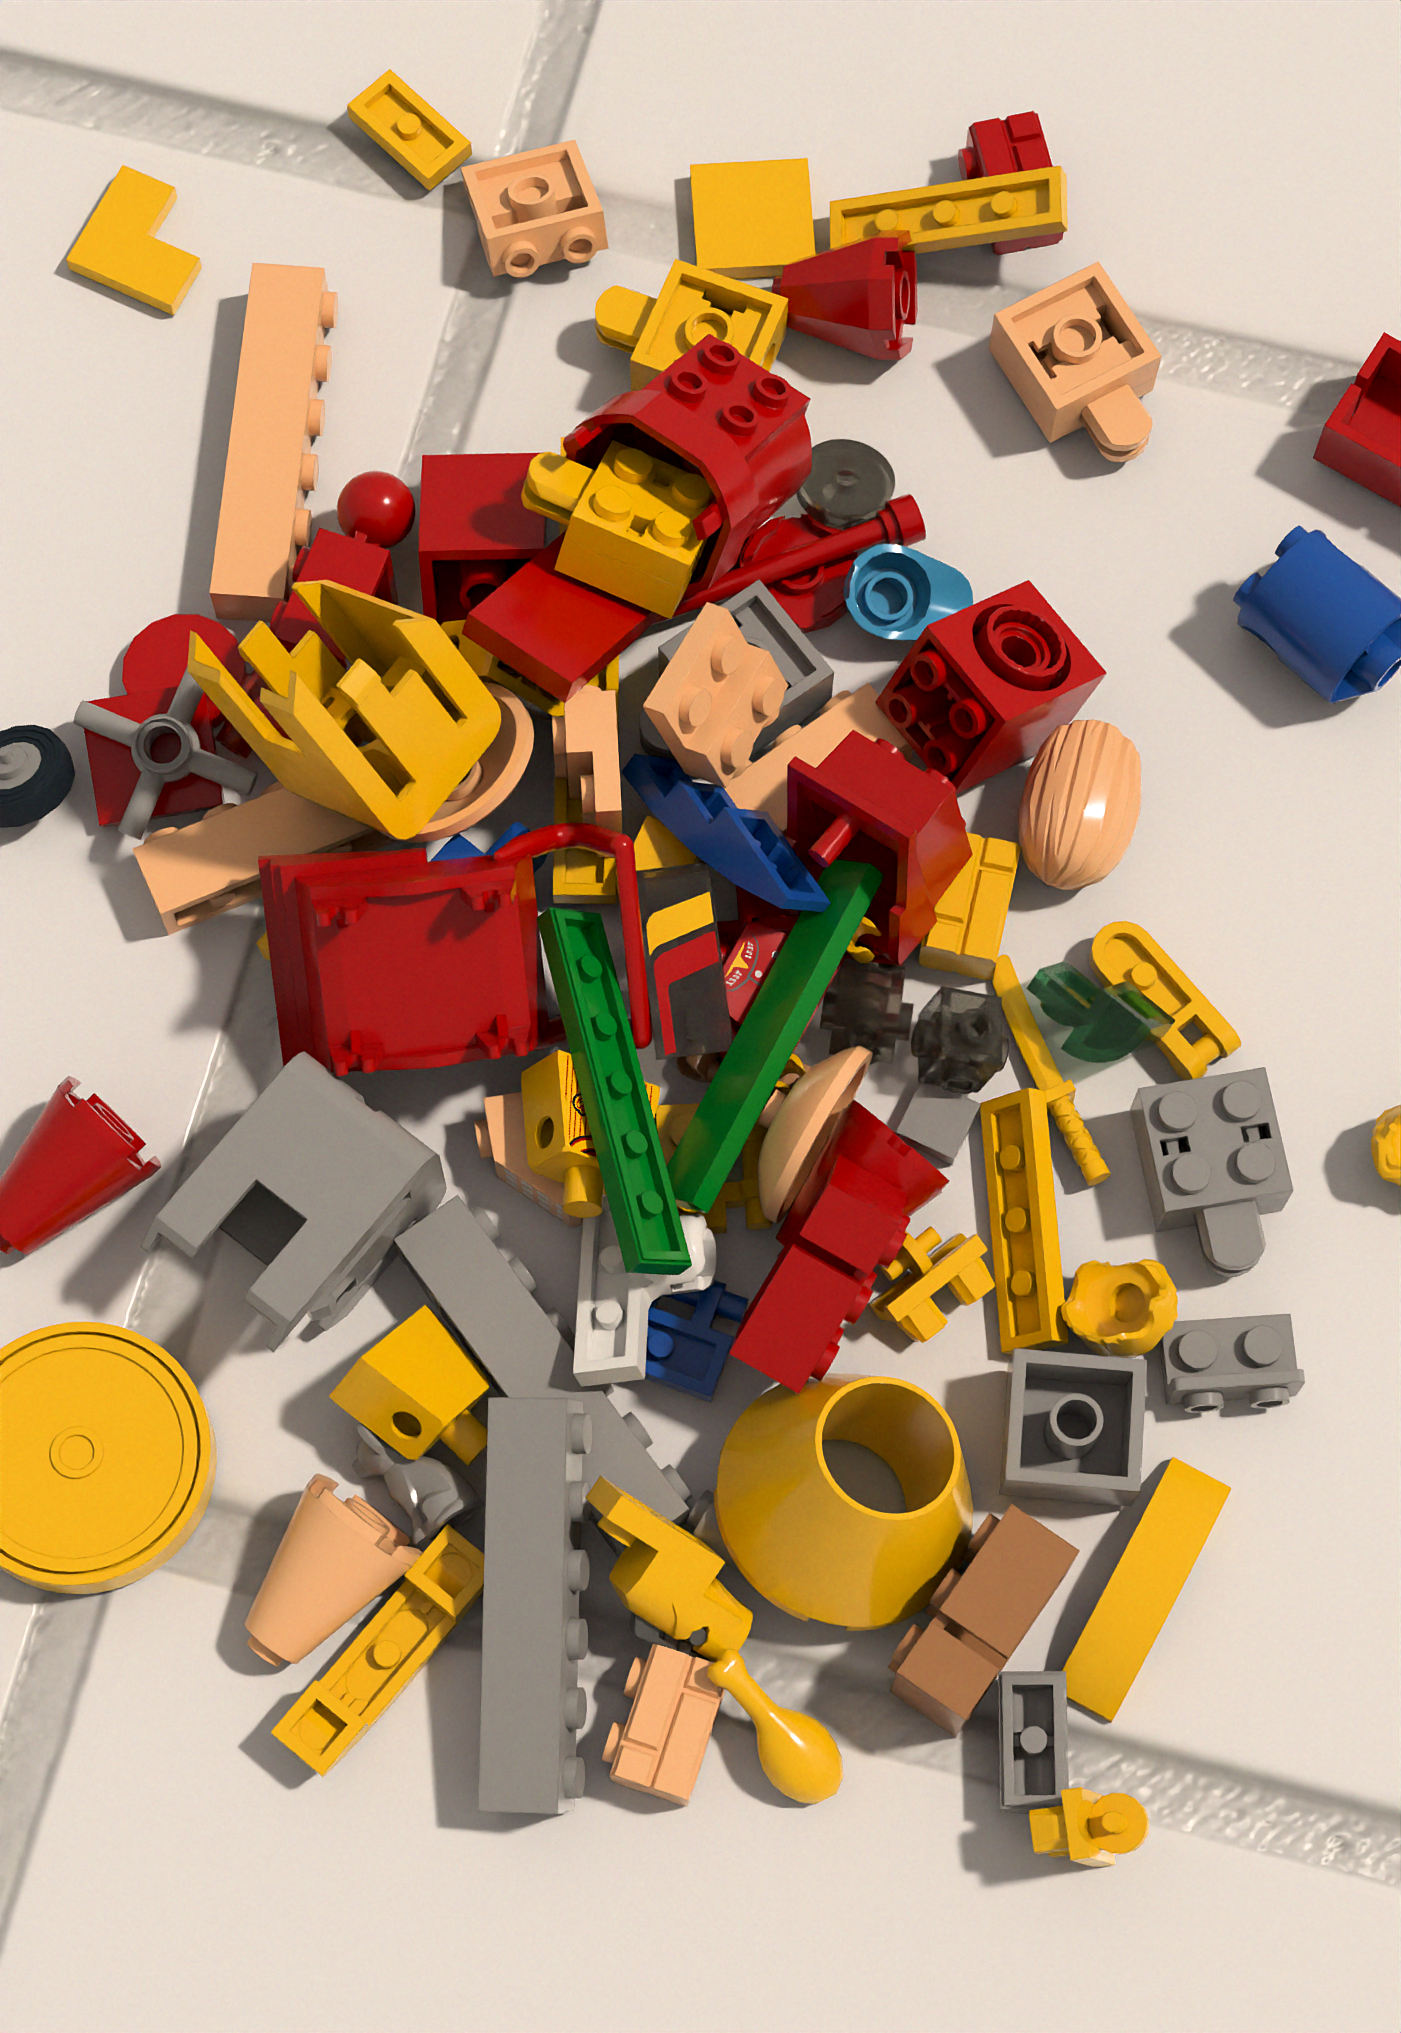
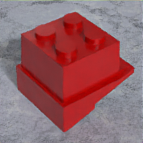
(882, 812)

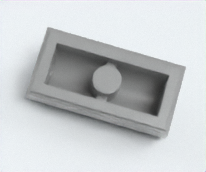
(1032, 1739)

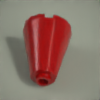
(877, 1149)
(68, 1169)

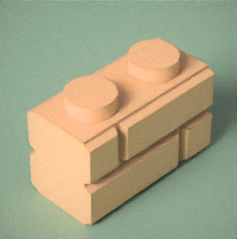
(666, 1727)

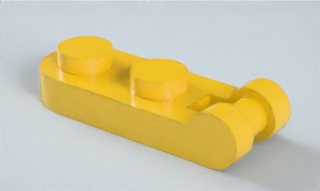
(1130, 953)

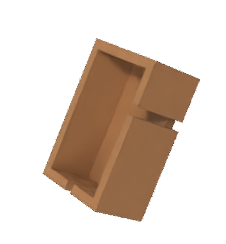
(979, 1618)

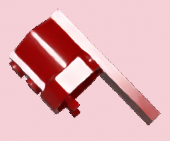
(703, 415)

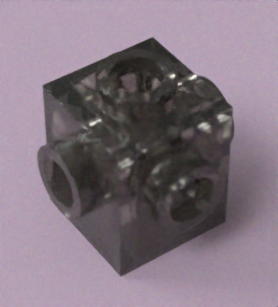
(867, 1009)
(959, 1040)

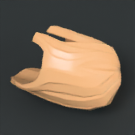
(1080, 804)

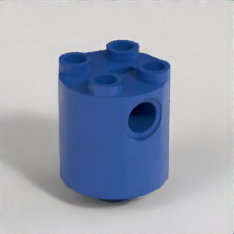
(1324, 617)

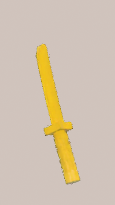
(1045, 1074)

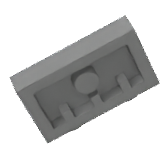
(1230, 1361)

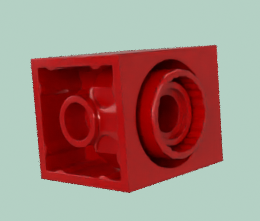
(989, 685)

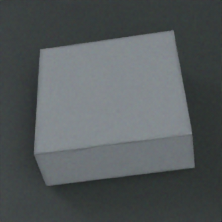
(937, 1122)

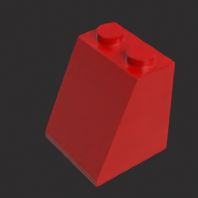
(473, 529)

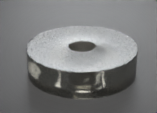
(849, 463)

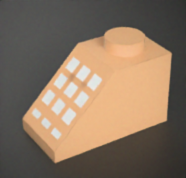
(504, 1140)

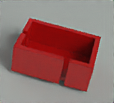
(1369, 442)
(822, 1276)

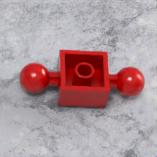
(374, 515)

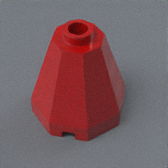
(855, 294)

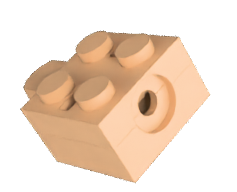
(1080, 362)

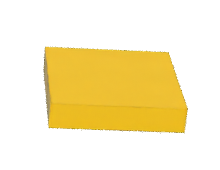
(751, 216)

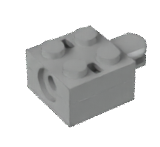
(771, 629)
(1218, 1164)

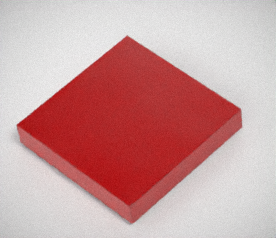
(117, 775)

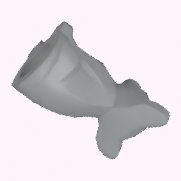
(424, 1488)

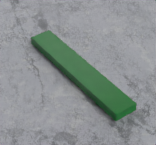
(769, 1035)
(614, 1093)

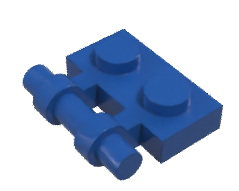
(688, 1352)

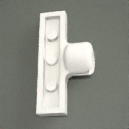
(616, 1303)

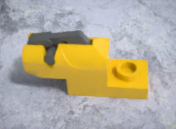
(669, 1579)

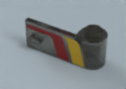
(683, 961)

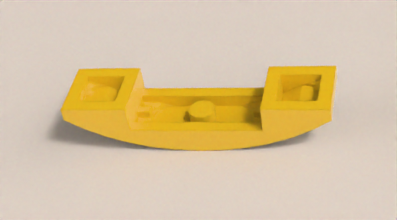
(1143, 1588)
(385, 1654)

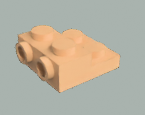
(535, 209)
(715, 698)
(589, 755)

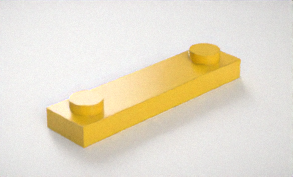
(959, 211)
(1023, 1221)

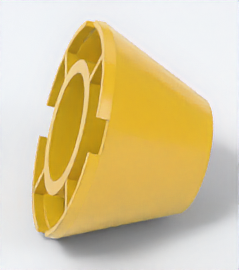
(814, 1544)

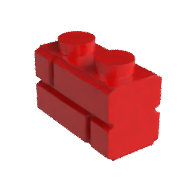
(1006, 148)

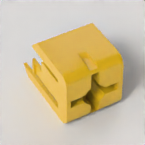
(402, 695)

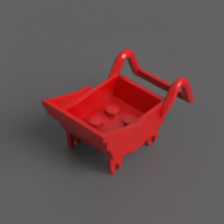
(425, 959)

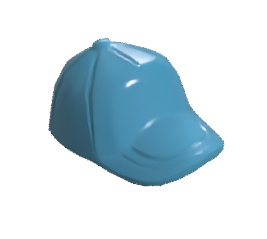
(902, 591)

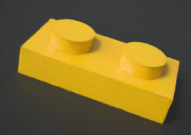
(409, 129)

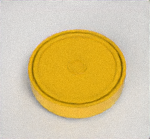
(98, 1457)

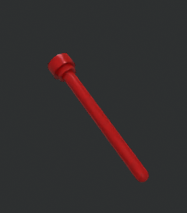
(896, 524)

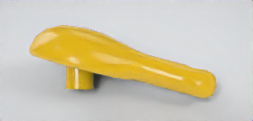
(792, 1746)

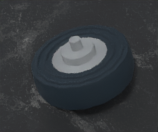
(33, 774)

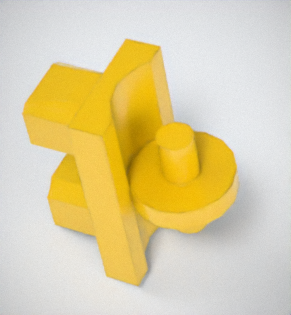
(953, 1264)
(1089, 1827)

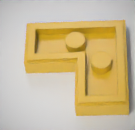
(121, 245)

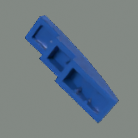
(731, 840)

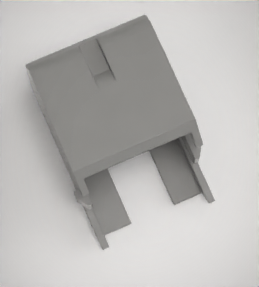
(309, 1191)

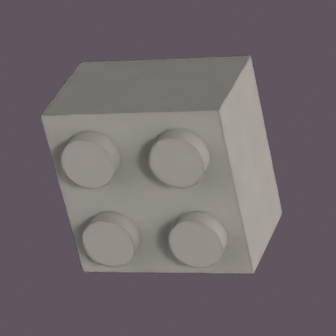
(1073, 1427)

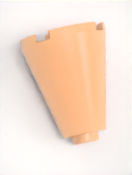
(324, 1572)

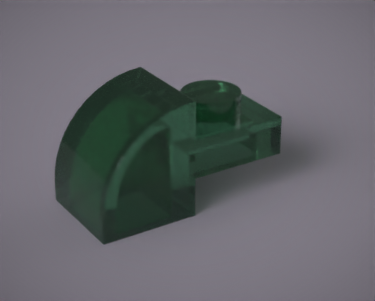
(1105, 1021)

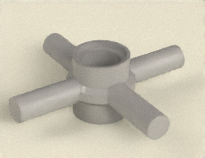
(153, 774)

